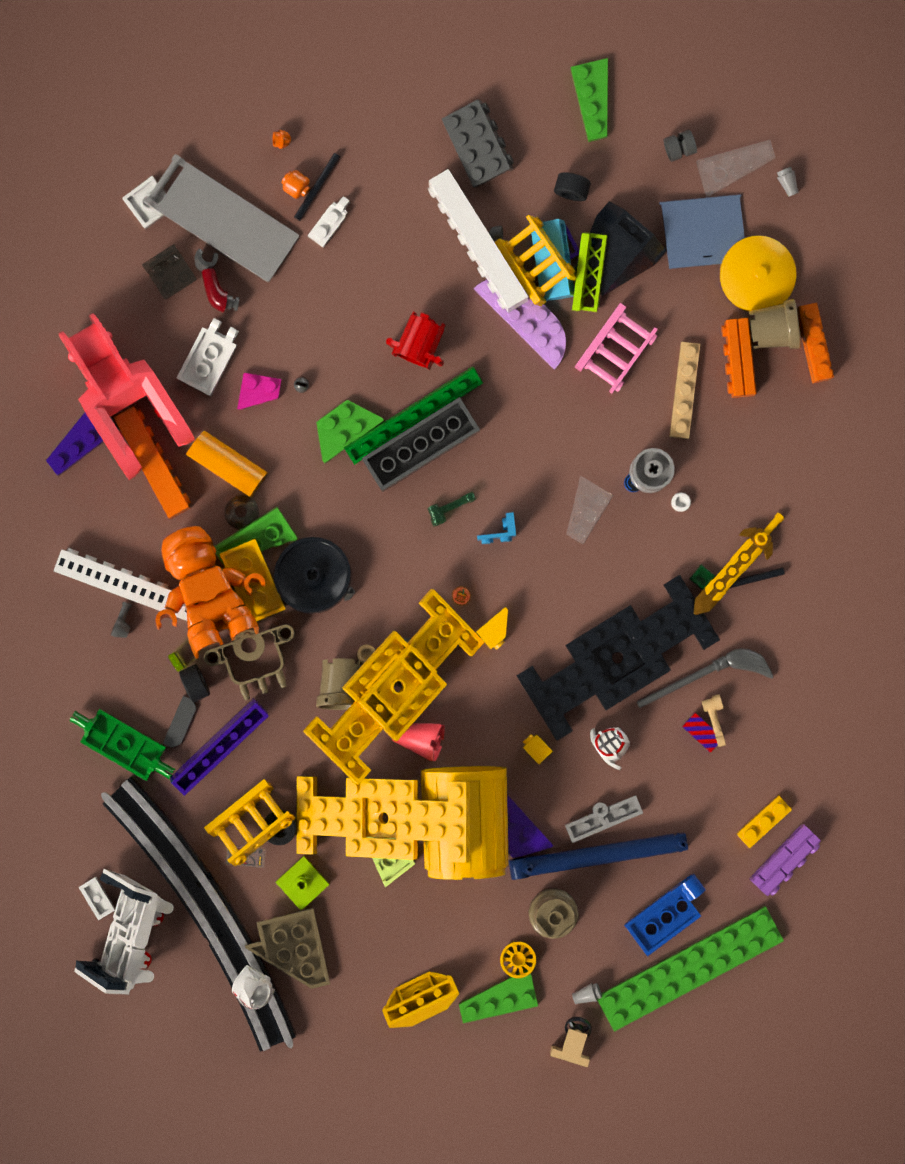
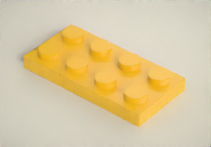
(249, 560)

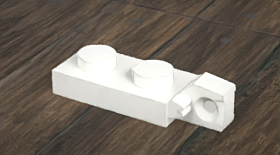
(329, 222)

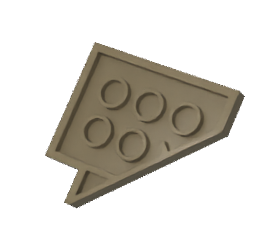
(293, 946)

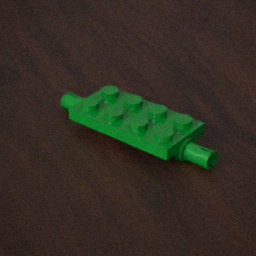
(122, 744)

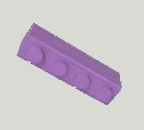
(785, 860)

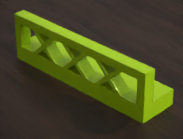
(582, 270)

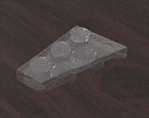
(587, 509)

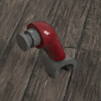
(216, 295)

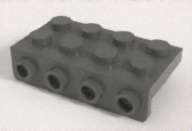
(478, 143)

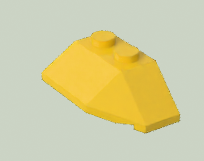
(419, 999)

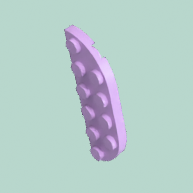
(533, 323)

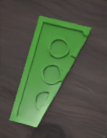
(268, 530)
(500, 999)

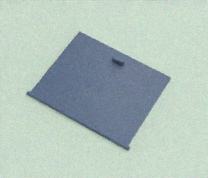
(701, 229)

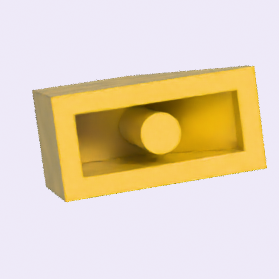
(494, 630)

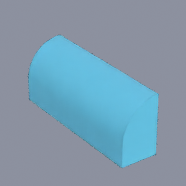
(557, 233)

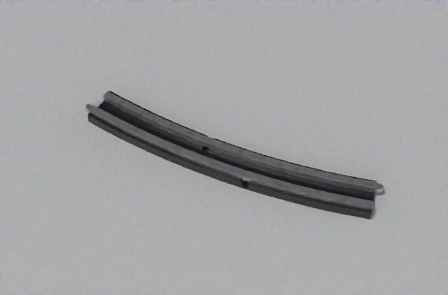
(202, 900)

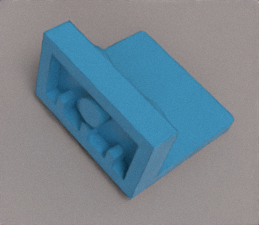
(508, 524)

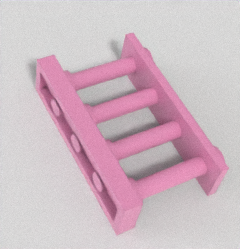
(609, 332)

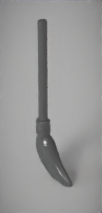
(738, 659)

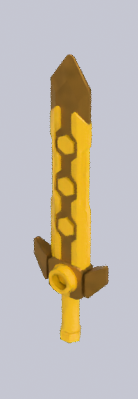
(739, 562)

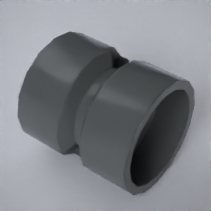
(681, 145)

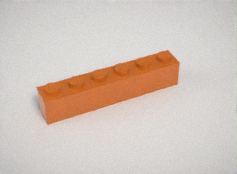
(152, 462)

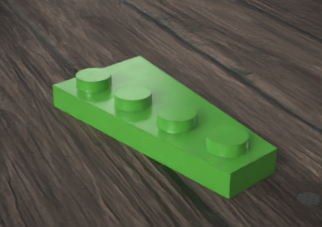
(592, 94)

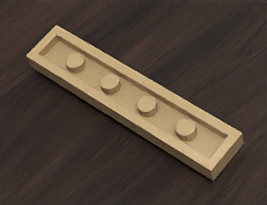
(684, 390)

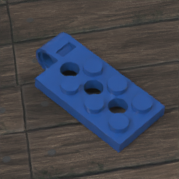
(685, 891)

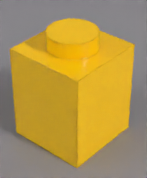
(536, 748)

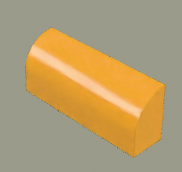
(227, 463)

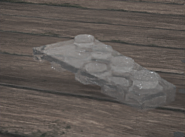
(728, 167)

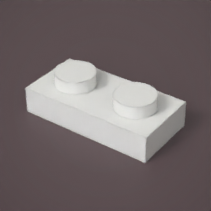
(97, 898)

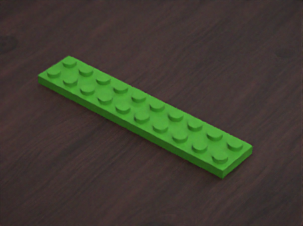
(689, 968)

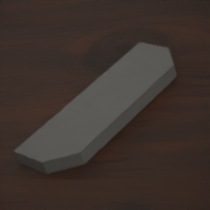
(180, 722)

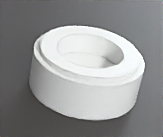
(680, 502)

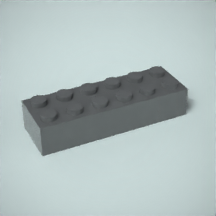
(421, 444)

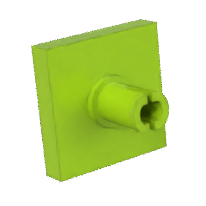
(302, 883)

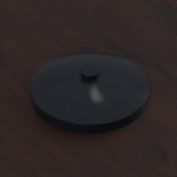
(312, 575)

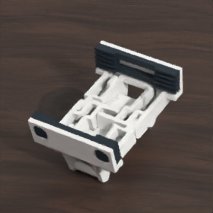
(124, 953)

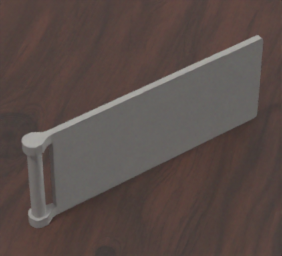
(223, 219)

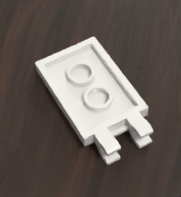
(208, 358)

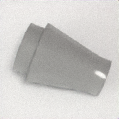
(788, 181)
(589, 993)

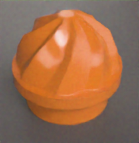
(281, 139)

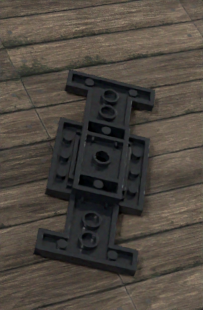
(637, 642)

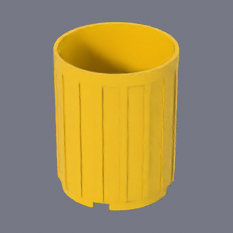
(487, 822)

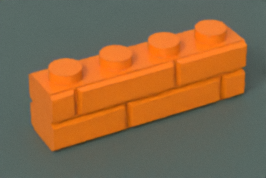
(814, 343)
(740, 358)

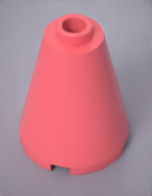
(423, 739)

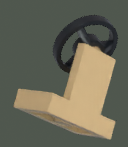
(574, 1042)

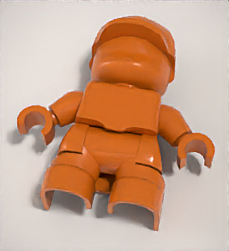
(204, 590)

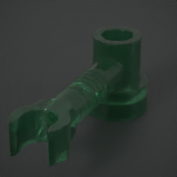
(437, 513)

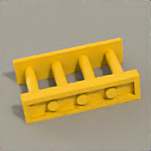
(516, 262)
(235, 811)

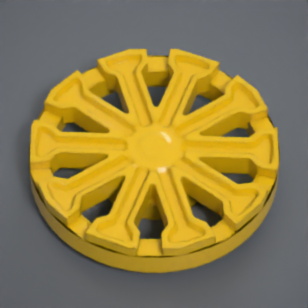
(518, 959)

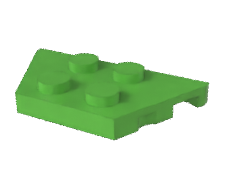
(343, 427)

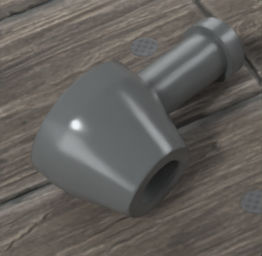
(120, 627)

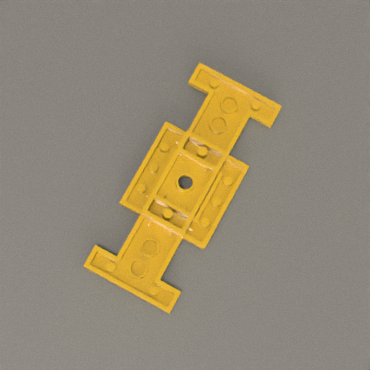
(379, 705)
(361, 817)

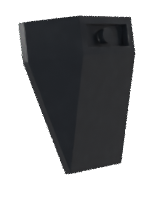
(628, 248)

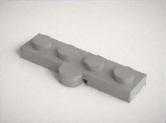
(603, 818)

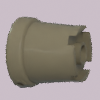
(776, 326)
(332, 680)
(553, 913)

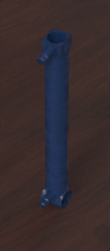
(597, 855)

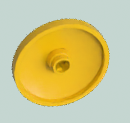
(757, 273)

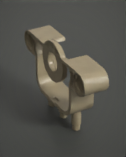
(237, 646)

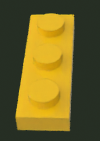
(763, 821)

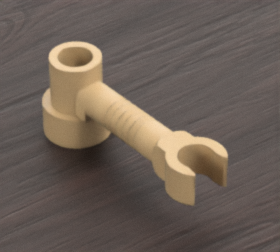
(713, 705)

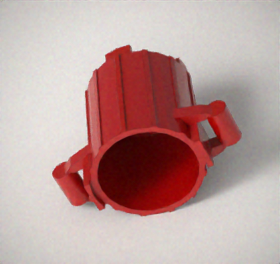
(419, 341)

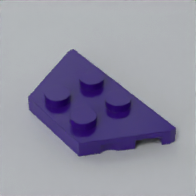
(522, 833)

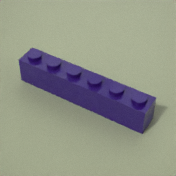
(219, 747)

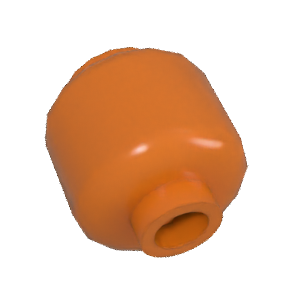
(296, 184)

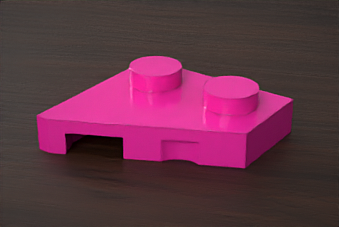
(257, 390)

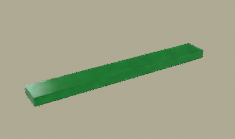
(413, 414)

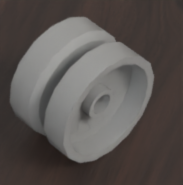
(656, 460)

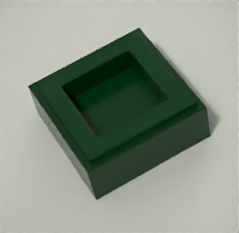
(702, 577)

